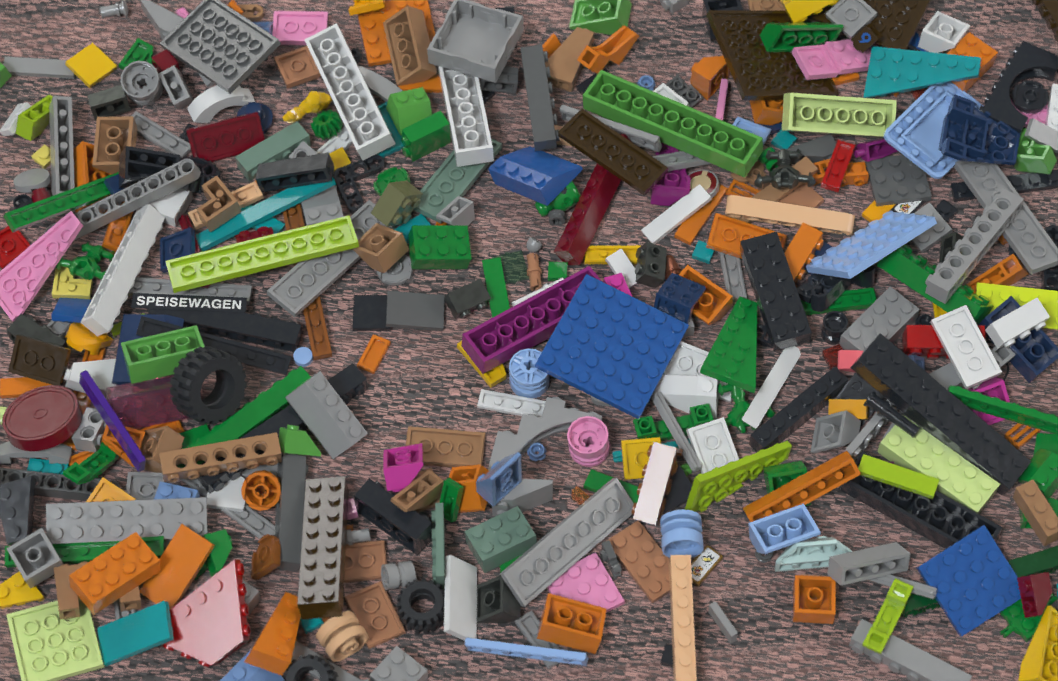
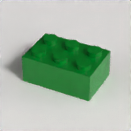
(439, 247)

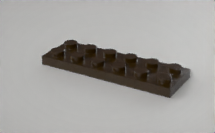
(613, 151)

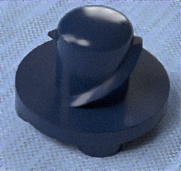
(264, 112)

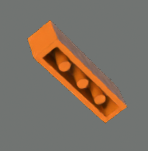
(802, 250)

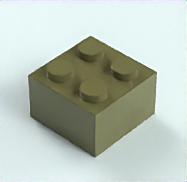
(397, 203)

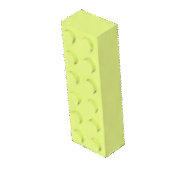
(837, 114)
(931, 457)

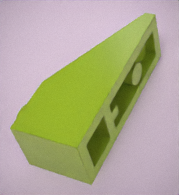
(34, 119)

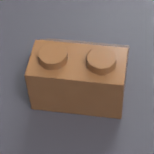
(381, 247)
(159, 441)

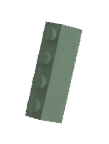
(272, 149)

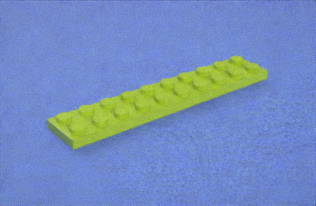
(262, 254)

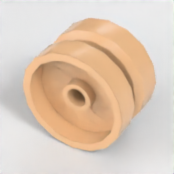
(342, 636)

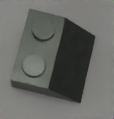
(496, 602)

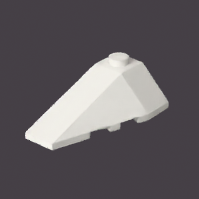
(689, 391)

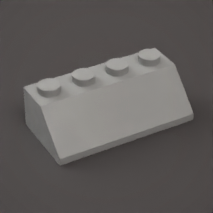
(326, 415)

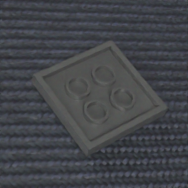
(897, 181)

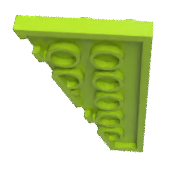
(729, 478)

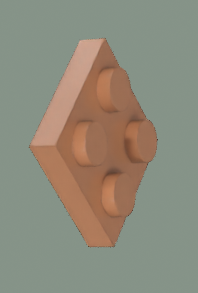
(297, 67)

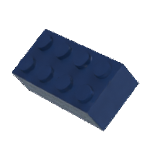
(1032, 353)

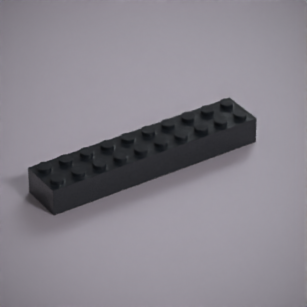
(939, 411)

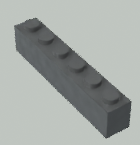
(539, 98)
(290, 509)

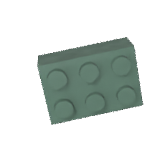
(500, 539)

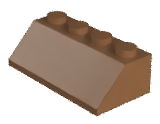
(408, 46)

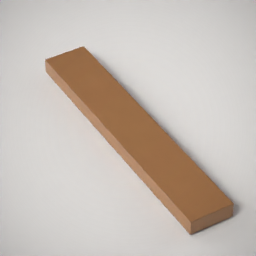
(770, 193)

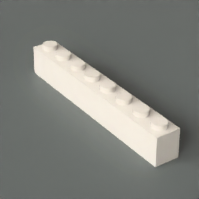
(123, 270)

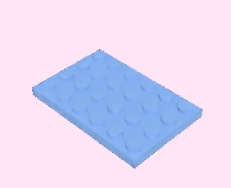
(870, 244)

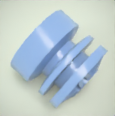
(527, 382)
(681, 533)

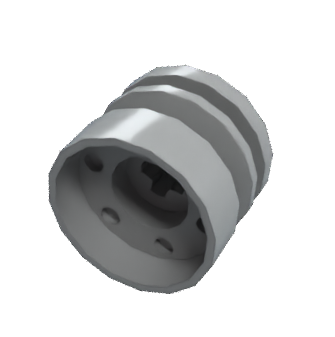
(138, 74)

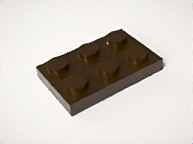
(39, 360)

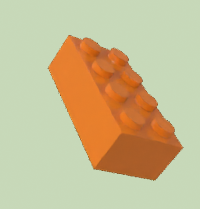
(114, 573)

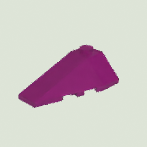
(672, 185)

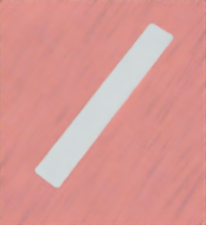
(771, 386)

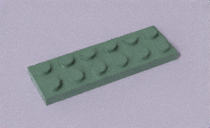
(449, 183)

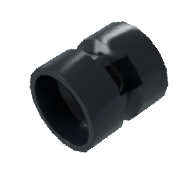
(833, 327)

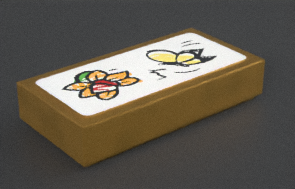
(704, 565)

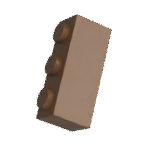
(1037, 511)

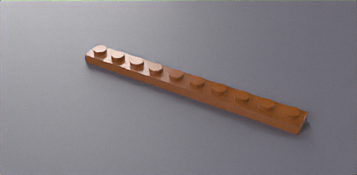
(313, 312)

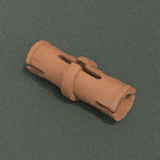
(534, 271)

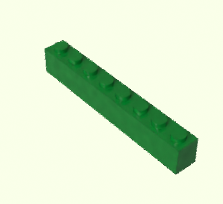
(255, 412)

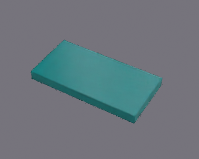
(135, 633)

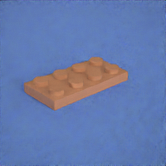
(643, 560)

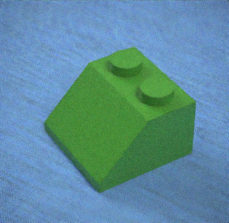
(408, 107)

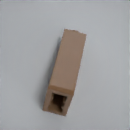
(563, 62)

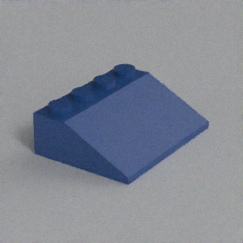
(533, 174)

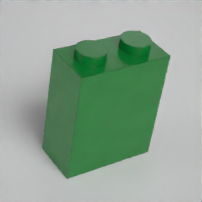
(426, 136)

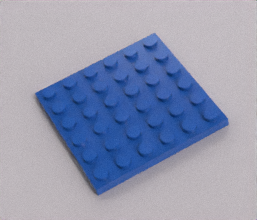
(612, 346)

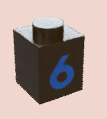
(866, 38)

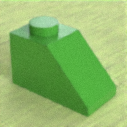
(297, 441)

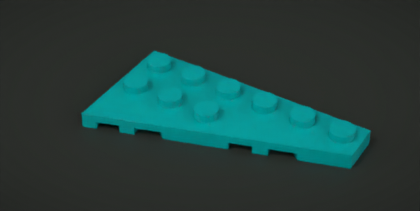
(909, 70)

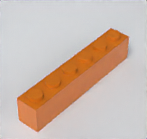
(805, 487)

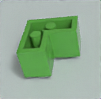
(1034, 157)

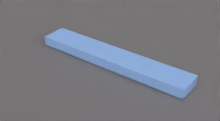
(525, 651)

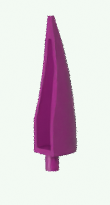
(873, 150)

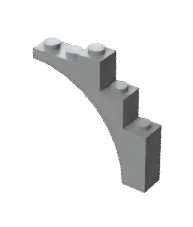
(532, 429)

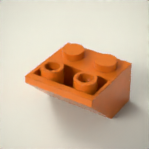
(467, 477)

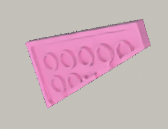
(30, 270)

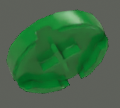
(388, 176)

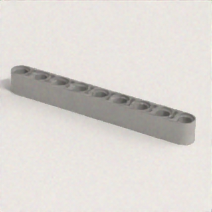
(130, 197)

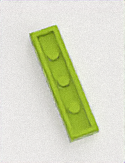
(898, 476)

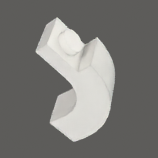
(215, 99)

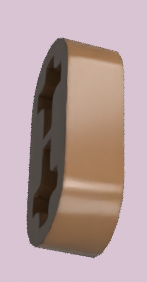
(249, 9)

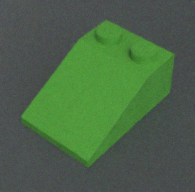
(600, 15)

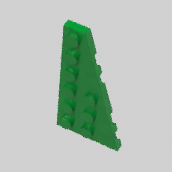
(734, 351)

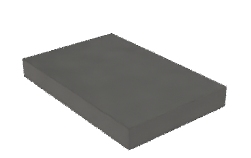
(415, 311)

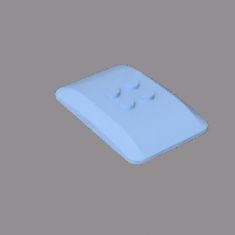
(919, 129)

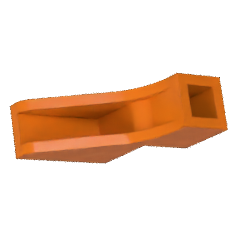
(612, 49)

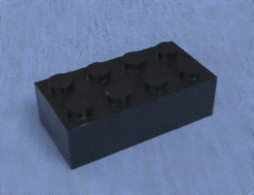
(407, 528)

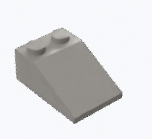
(322, 207)
(526, 496)

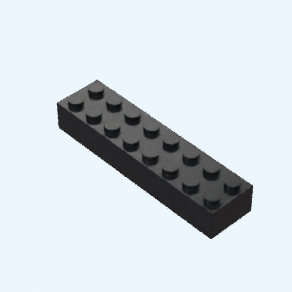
(935, 519)

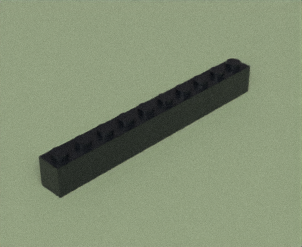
(347, 385)

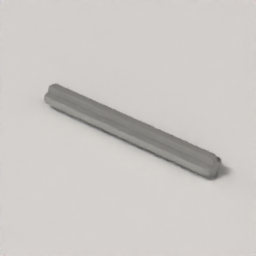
(676, 431)

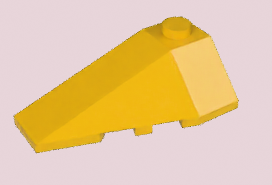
(1042, 654)

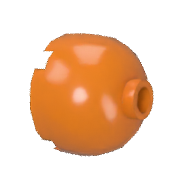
(261, 490)

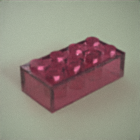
(144, 403)

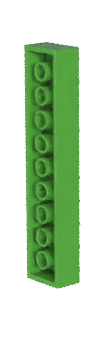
(673, 123)

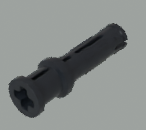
(883, 408)

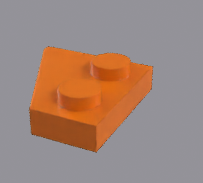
(111, 442)

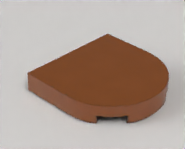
(266, 557)

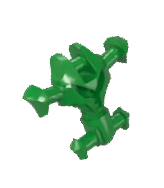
(86, 266)
(740, 407)

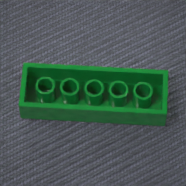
(914, 271)

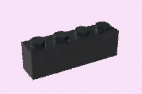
(294, 172)

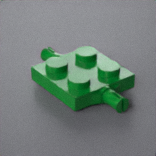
(1018, 623)

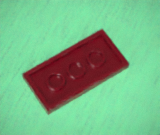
(225, 137)

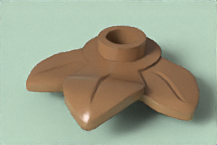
(757, 168)

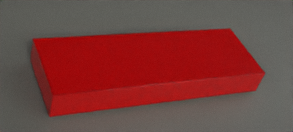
(837, 166)

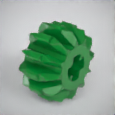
(326, 124)

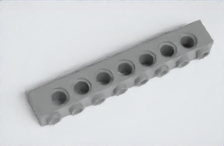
(973, 246)

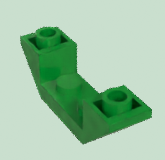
(647, 428)

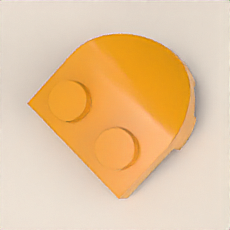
(82, 338)

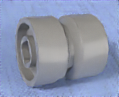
(395, 575)

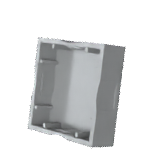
(475, 40)

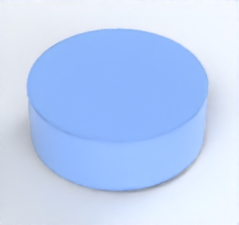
(303, 356)

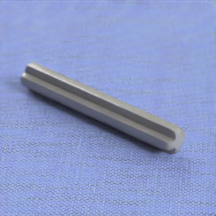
(918, 588)

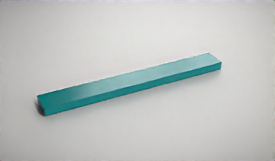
(260, 213)

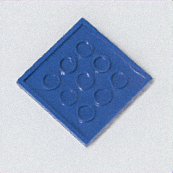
(971, 580)

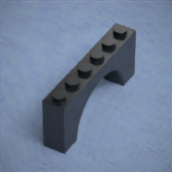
(1026, 64)

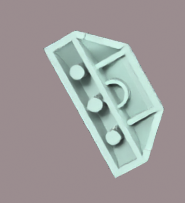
(810, 554)

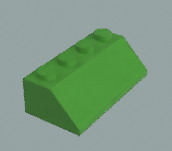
(159, 354)

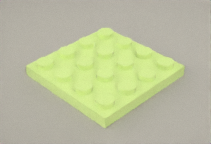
(53, 646)

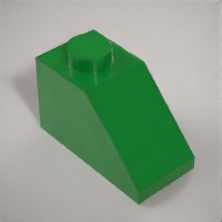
(220, 552)

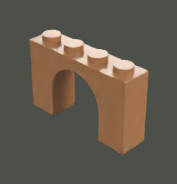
(68, 599)

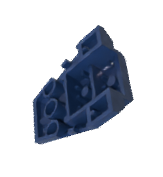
(975, 136)

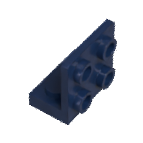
(678, 297)

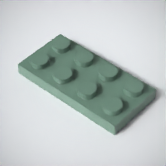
(438, 543)

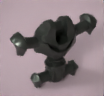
(784, 175)

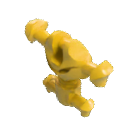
(312, 103)

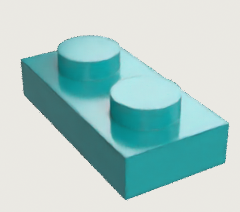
(42, 465)

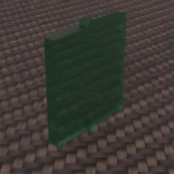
(513, 267)

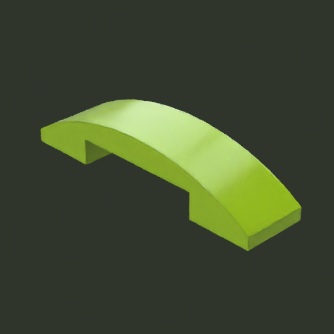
(888, 616)

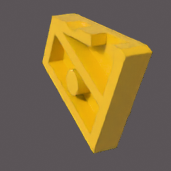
(17, 592)

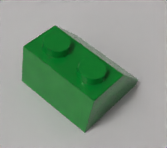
(1043, 471)
(781, 474)

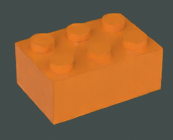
(974, 47)

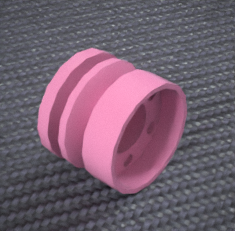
(584, 432)

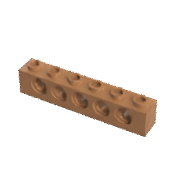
(209, 453)

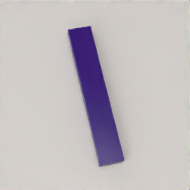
(112, 421)

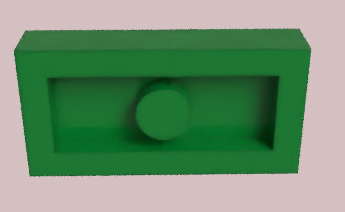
(451, 499)

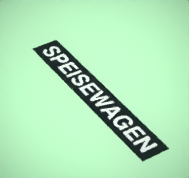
(189, 302)

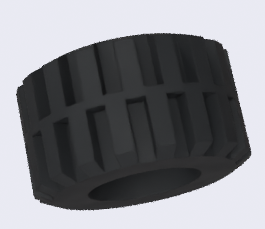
(417, 591)
(307, 663)

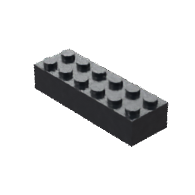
(775, 291)

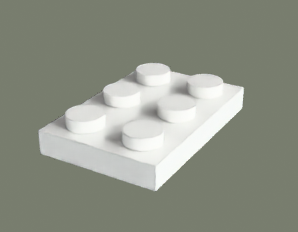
(712, 444)

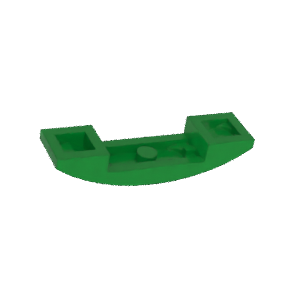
(92, 466)

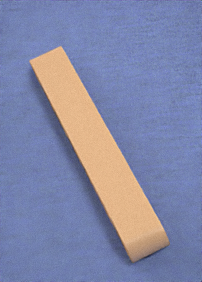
(789, 214)

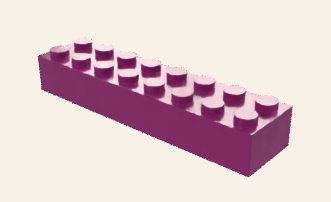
(521, 325)

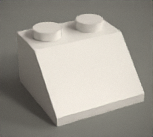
(942, 33)

